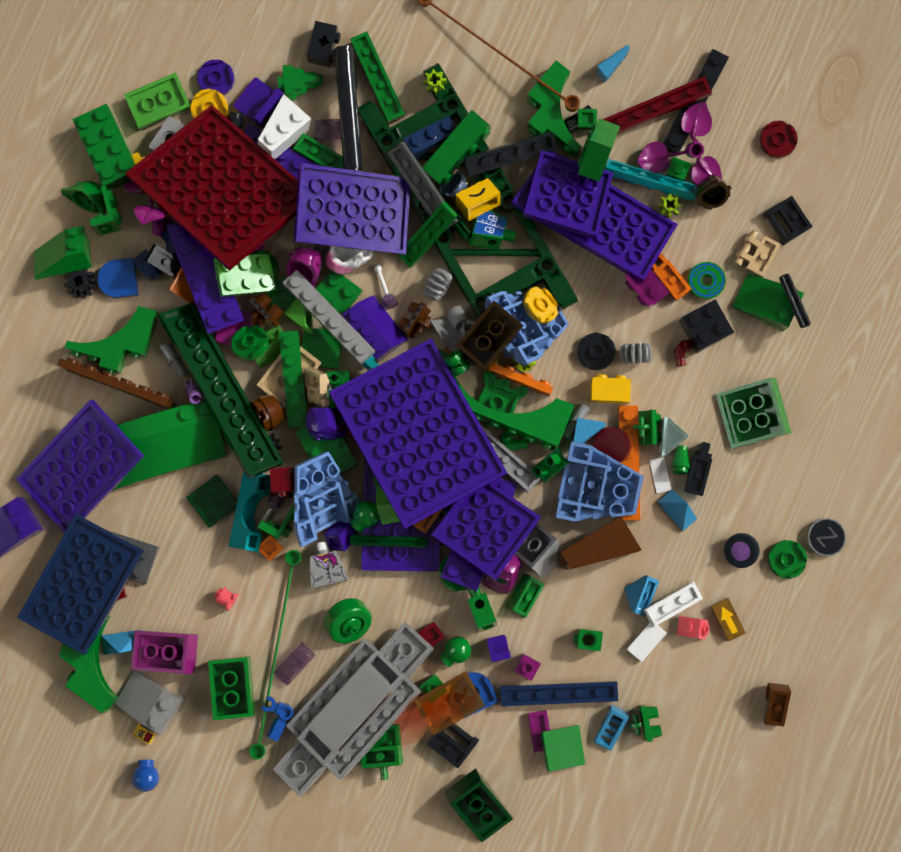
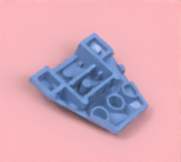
(533, 337)
(596, 486)
(320, 497)

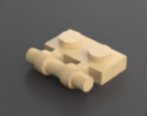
(761, 258)
(317, 386)

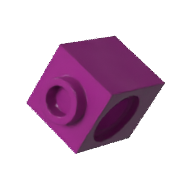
(527, 667)

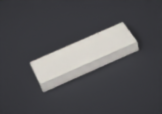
(673, 604)

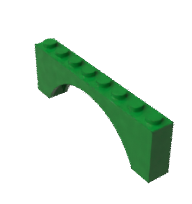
(539, 426)

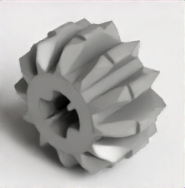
(437, 284)
(635, 353)

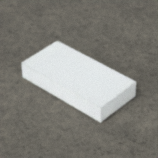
(646, 641)

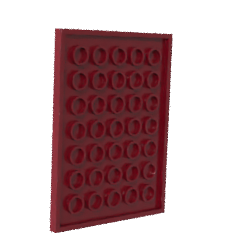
(218, 186)

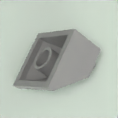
(539, 551)

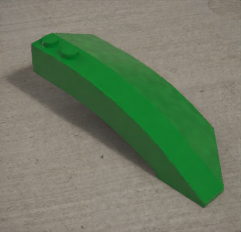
(173, 441)

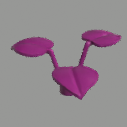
(694, 121)
(149, 213)

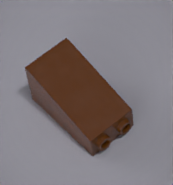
(601, 545)

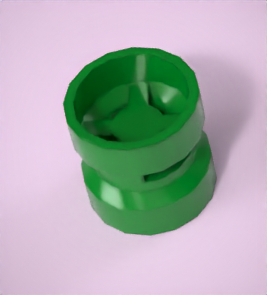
(456, 363)

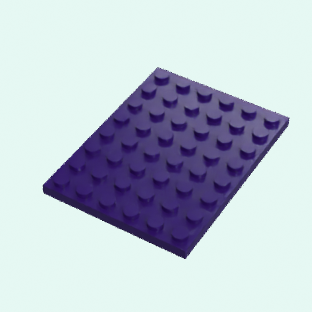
(417, 433)

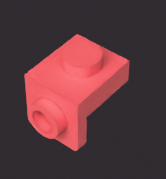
(692, 627)

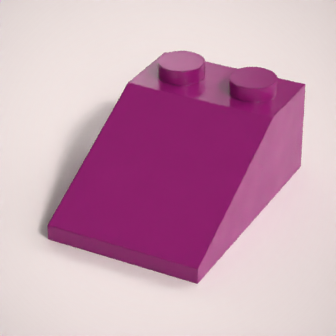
(164, 652)

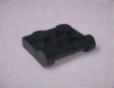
(793, 218)
(449, 748)

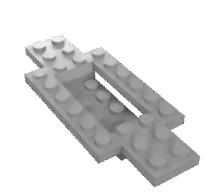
(346, 703)

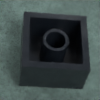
(706, 326)

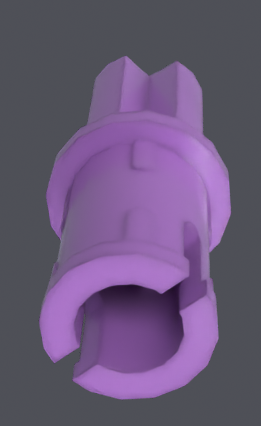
(193, 392)

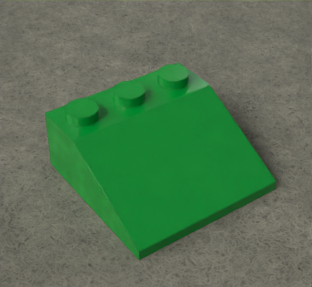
(753, 413)

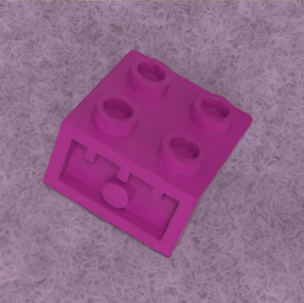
(649, 291)

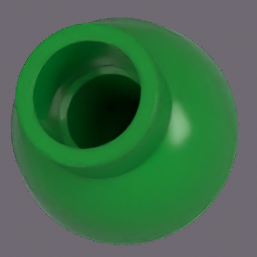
(365, 515)
(456, 651)

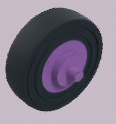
(741, 550)

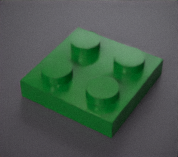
(339, 291)

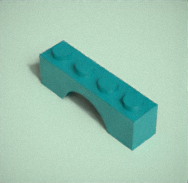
(244, 531)

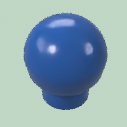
(145, 776)

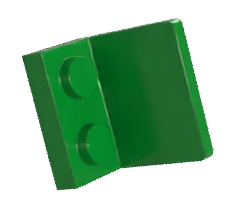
(109, 223)
(273, 528)

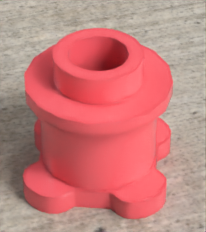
(225, 598)

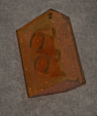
(449, 703)

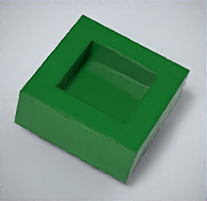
(586, 118)
(678, 169)

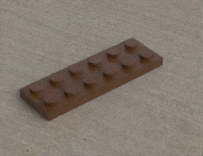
(112, 381)

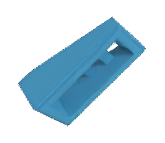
(608, 66)
(605, 724)

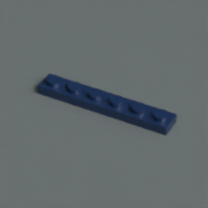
(559, 693)

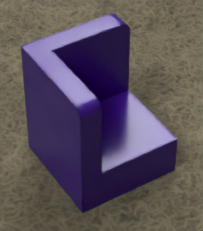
(339, 536)
(498, 648)

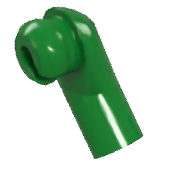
(511, 443)

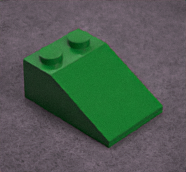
(63, 254)
(765, 301)

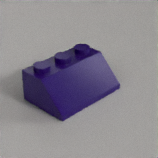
(375, 327)

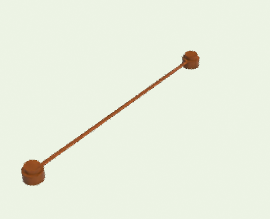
(572, 102)

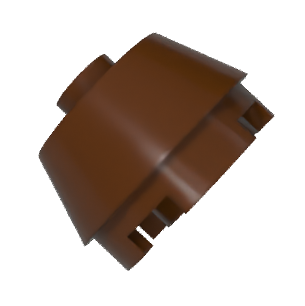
(268, 411)

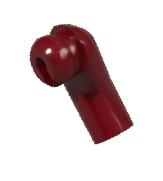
(680, 351)

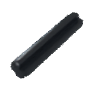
(794, 300)

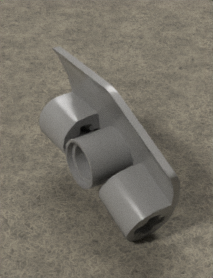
(453, 329)

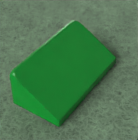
(525, 595)

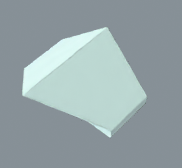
(671, 436)

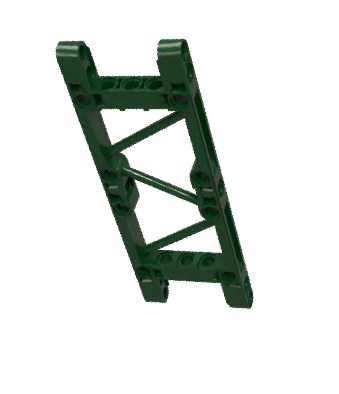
(515, 282)

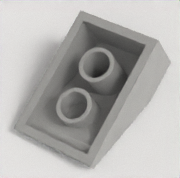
(149, 702)

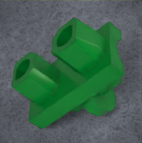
(647, 427)
(550, 465)
(646, 713)

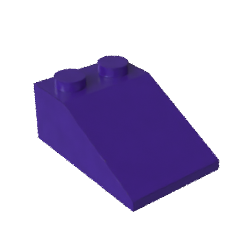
(17, 525)

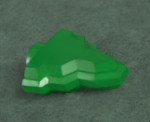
(296, 81)

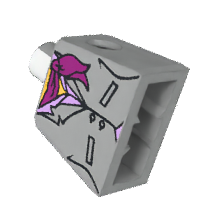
(326, 567)

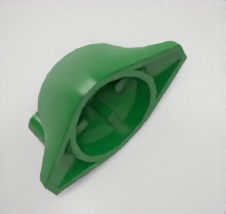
(86, 195)

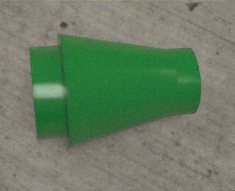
(680, 462)

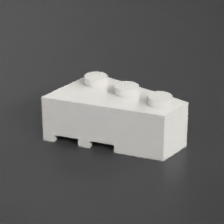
(283, 128)

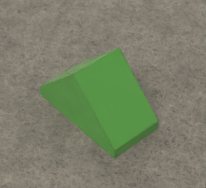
(300, 316)
(384, 508)

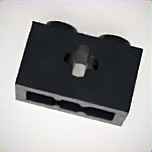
(323, 33)

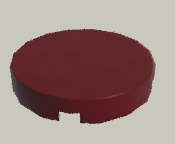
(778, 139)
(613, 443)

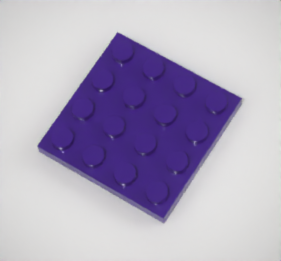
(566, 198)
(486, 529)

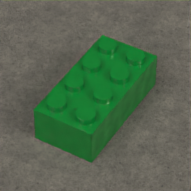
(105, 146)

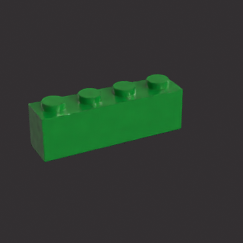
(458, 145)

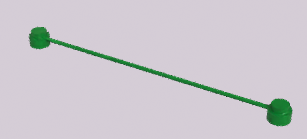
(258, 750)

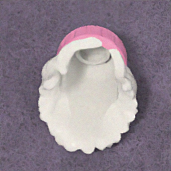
(345, 260)

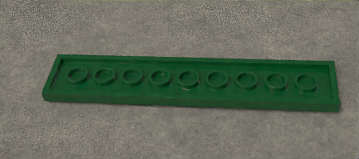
(220, 390)

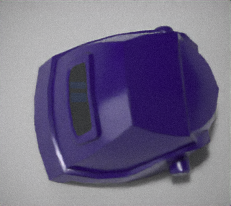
(325, 424)

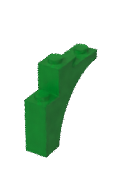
(549, 113)
(113, 350)
(88, 678)

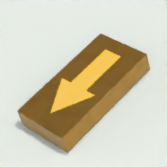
(728, 619)

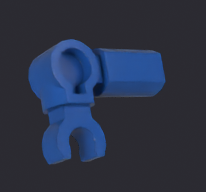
(284, 713)

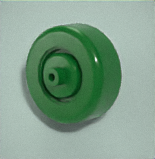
(347, 620)

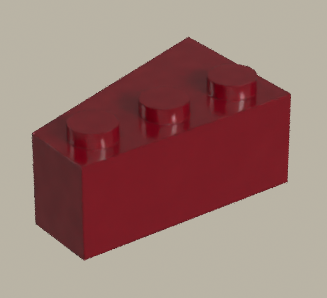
(282, 482)

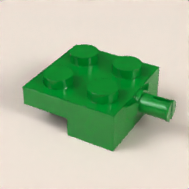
(385, 752)

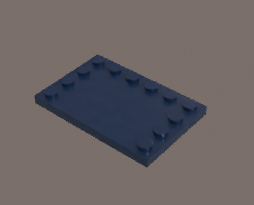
(80, 584)

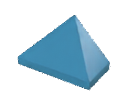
(587, 429)
(677, 510)
(641, 594)
(118, 642)

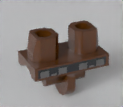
(270, 315)
(418, 320)

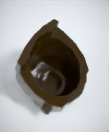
(712, 192)

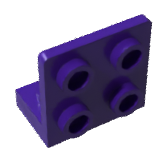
(258, 102)

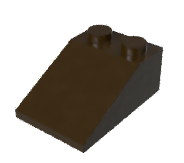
(490, 336)

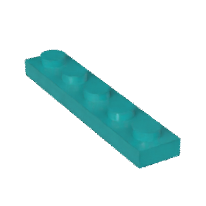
(651, 180)

